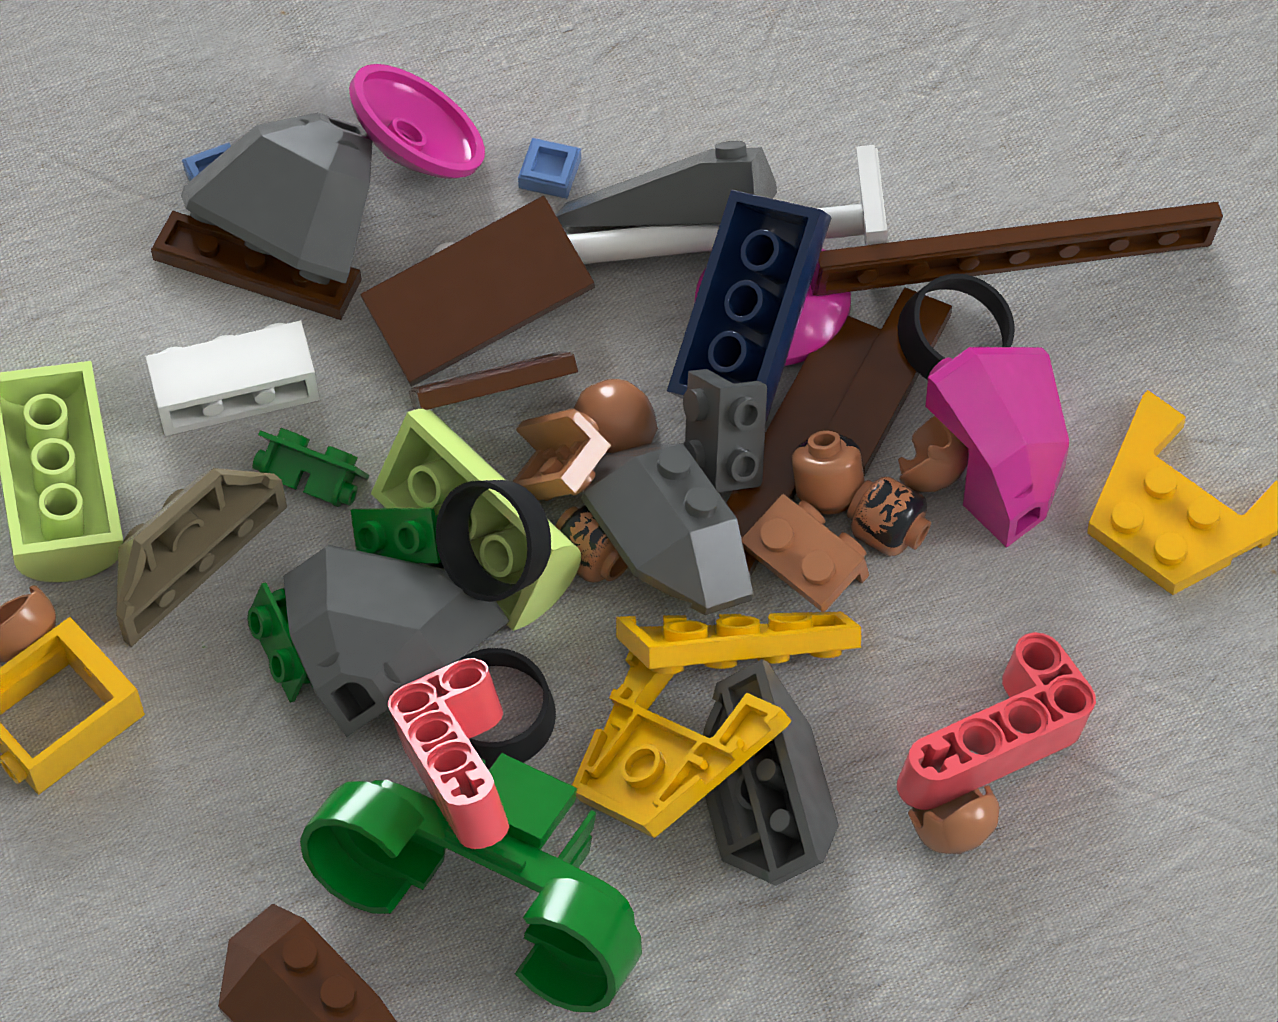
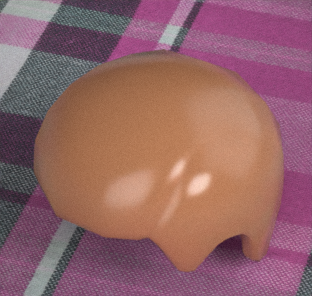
(620, 412)
(937, 461)
(24, 622)
(958, 823)

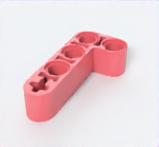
(1040, 689)
(434, 725)

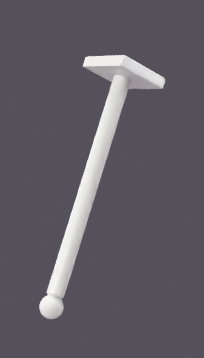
(664, 240)

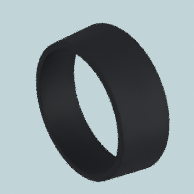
(910, 335)
(455, 544)
(537, 735)

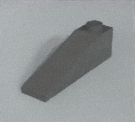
(678, 193)

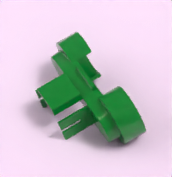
(384, 838)

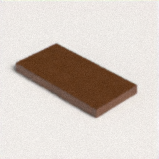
(477, 290)

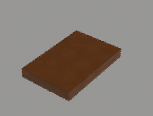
(493, 380)

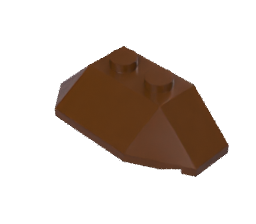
(290, 974)

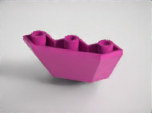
(1013, 423)

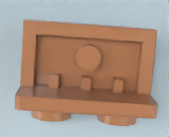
(564, 456)
(806, 553)

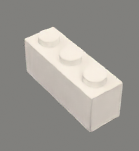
(232, 377)

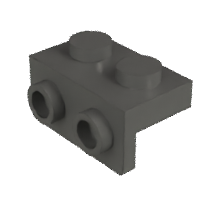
(726, 429)

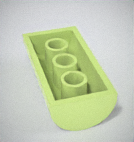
(433, 461)
(57, 474)

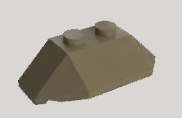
(190, 542)

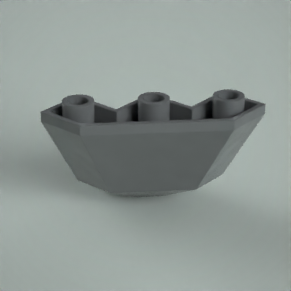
(291, 192)
(377, 625)

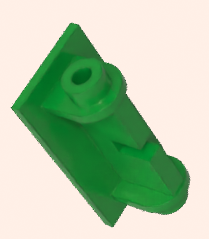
(329, 473)
(397, 533)
(270, 625)

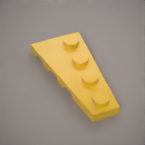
(736, 638)

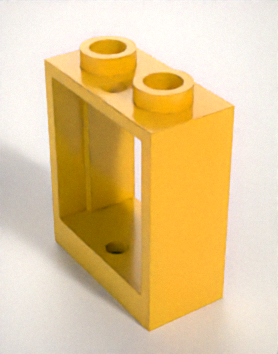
(34, 666)

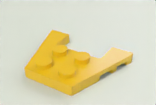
(1163, 518)
(657, 770)

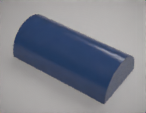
(752, 292)

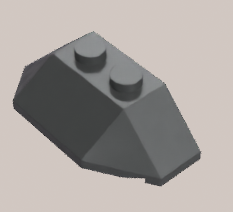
(671, 525)
(777, 806)

